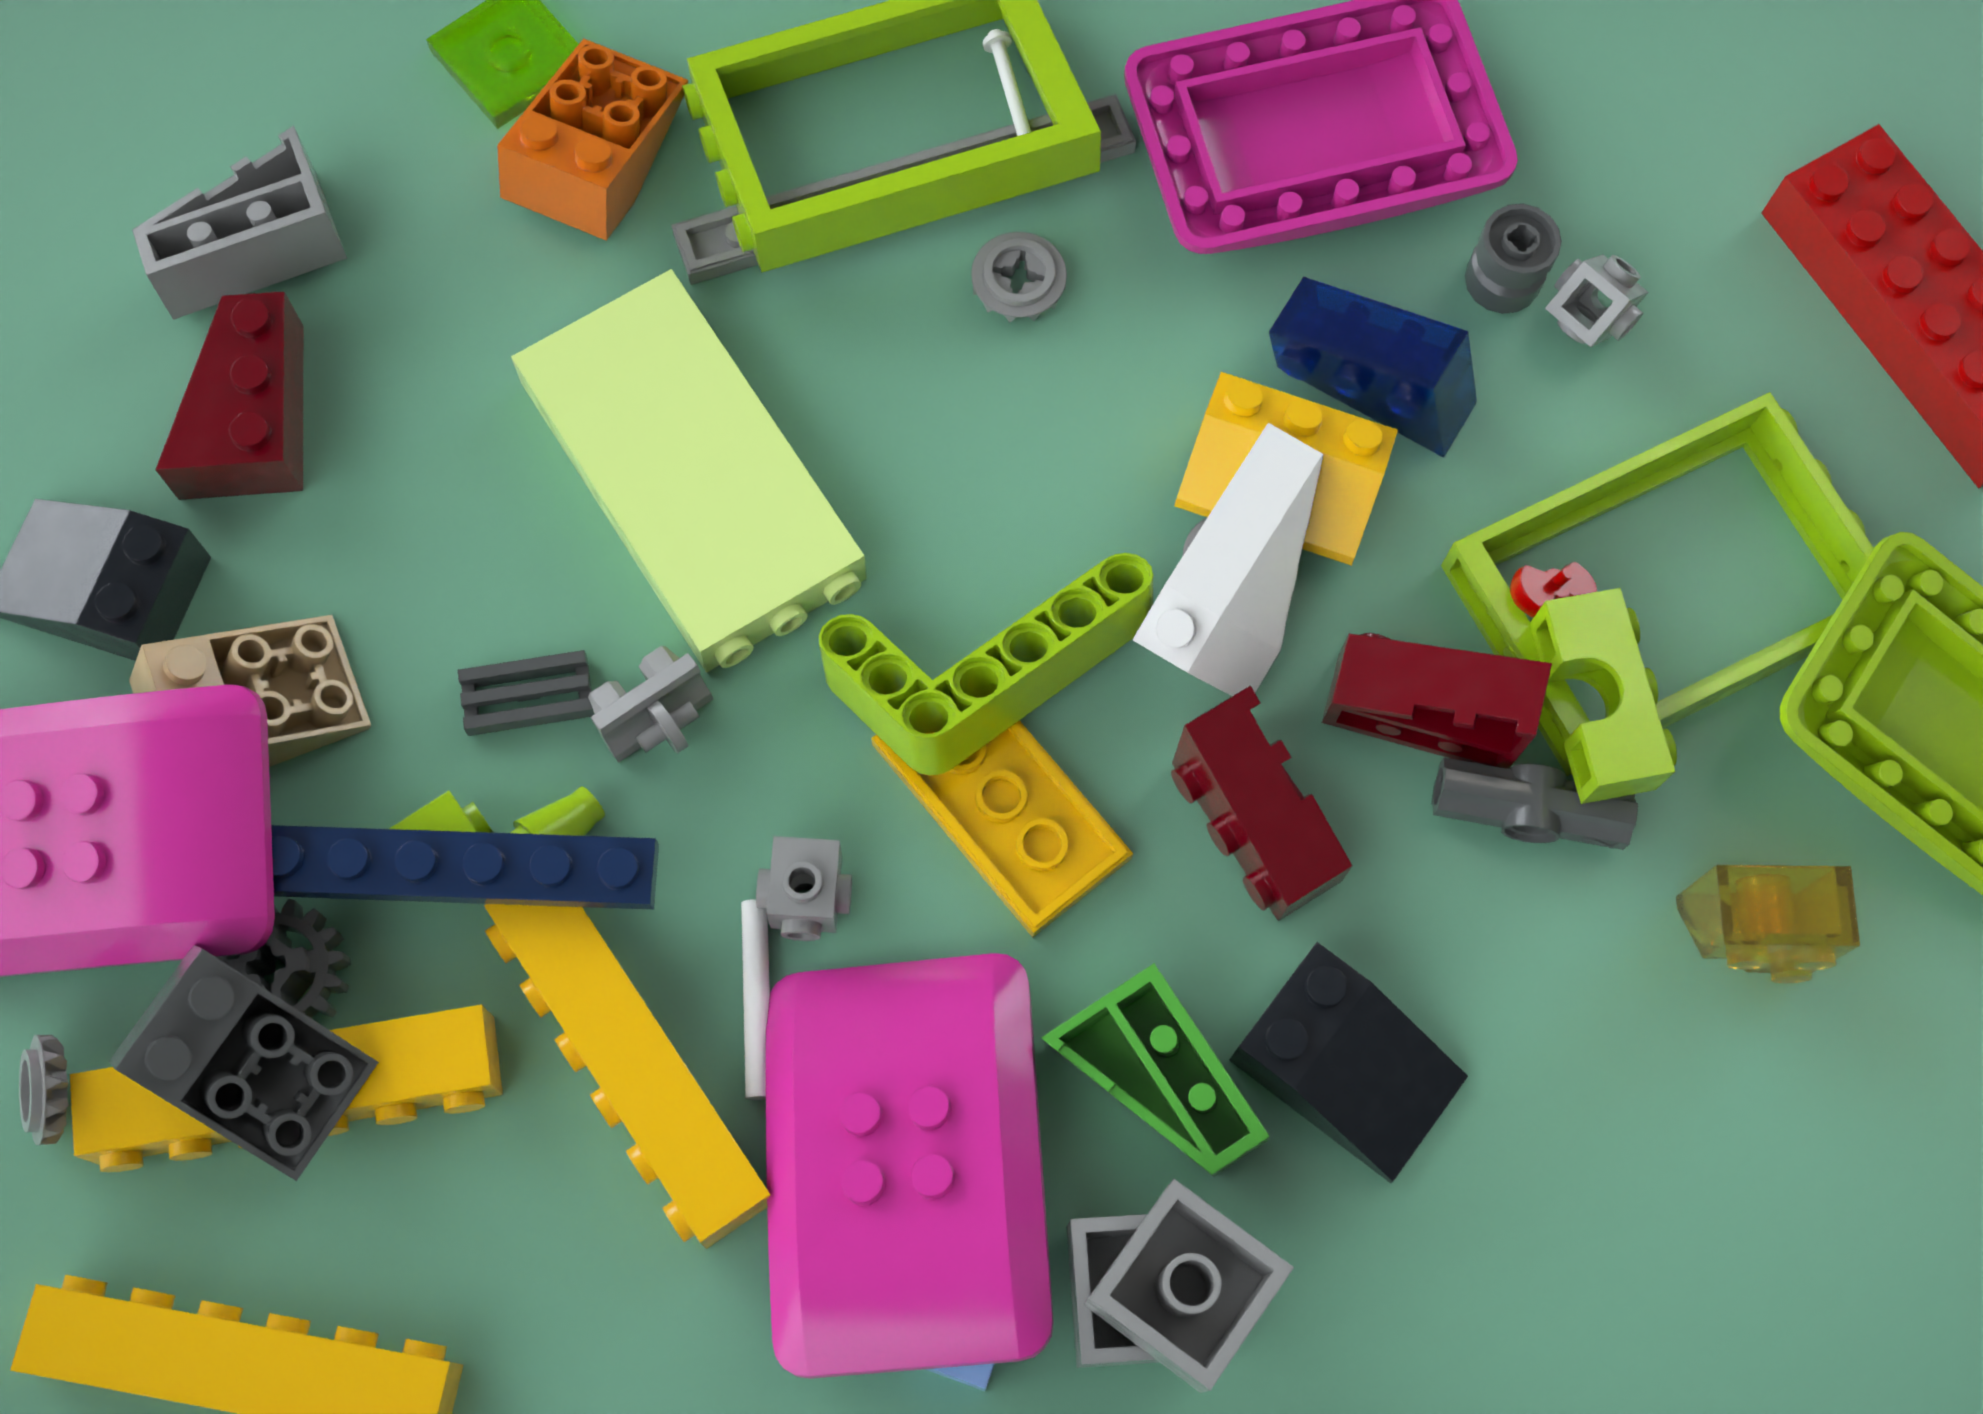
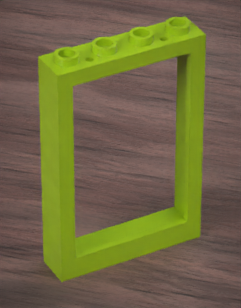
(910, 195)
(1788, 468)

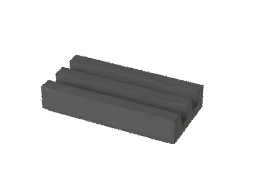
(523, 670)

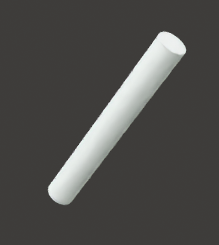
(755, 996)

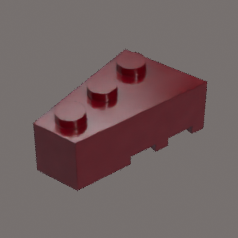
(242, 405)
(1438, 698)
(1257, 807)

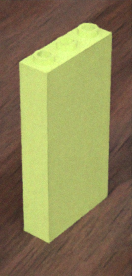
(691, 471)

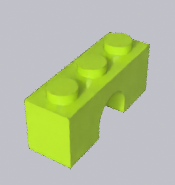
(1597, 642)

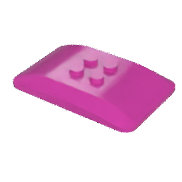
(1318, 121)
(134, 829)
(905, 1168)

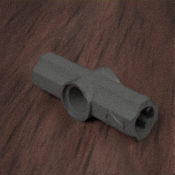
(1530, 804)

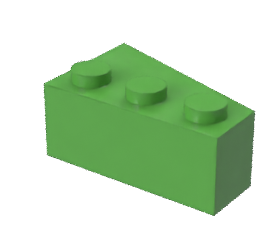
(1162, 1069)

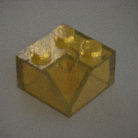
(1773, 918)

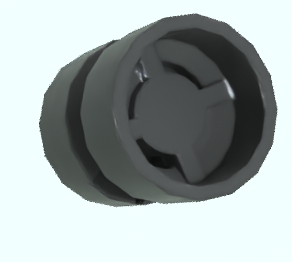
(1512, 258)

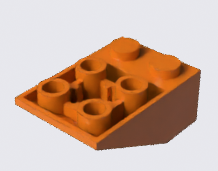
(589, 139)

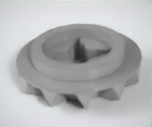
(1001, 258)
(43, 1089)

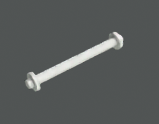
(997, 43)

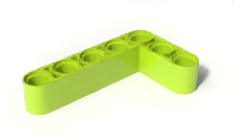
(994, 682)

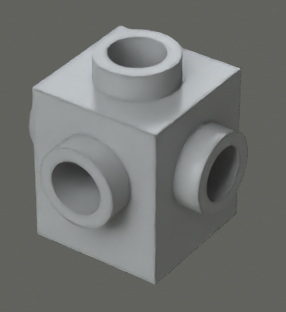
(1578, 304)
(800, 866)

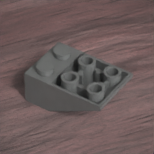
(243, 1062)

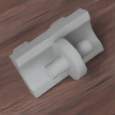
(652, 709)

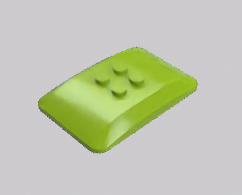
(1899, 700)

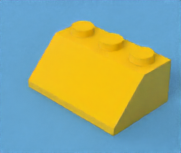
(1350, 471)

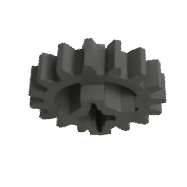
(303, 966)

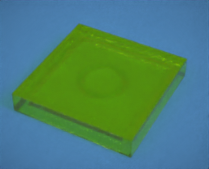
(503, 54)

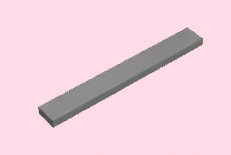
(710, 241)

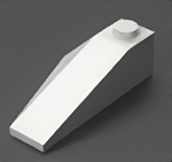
(1235, 583)

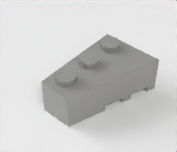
(242, 233)

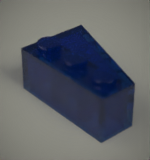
(1378, 361)

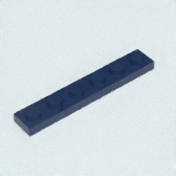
(464, 867)

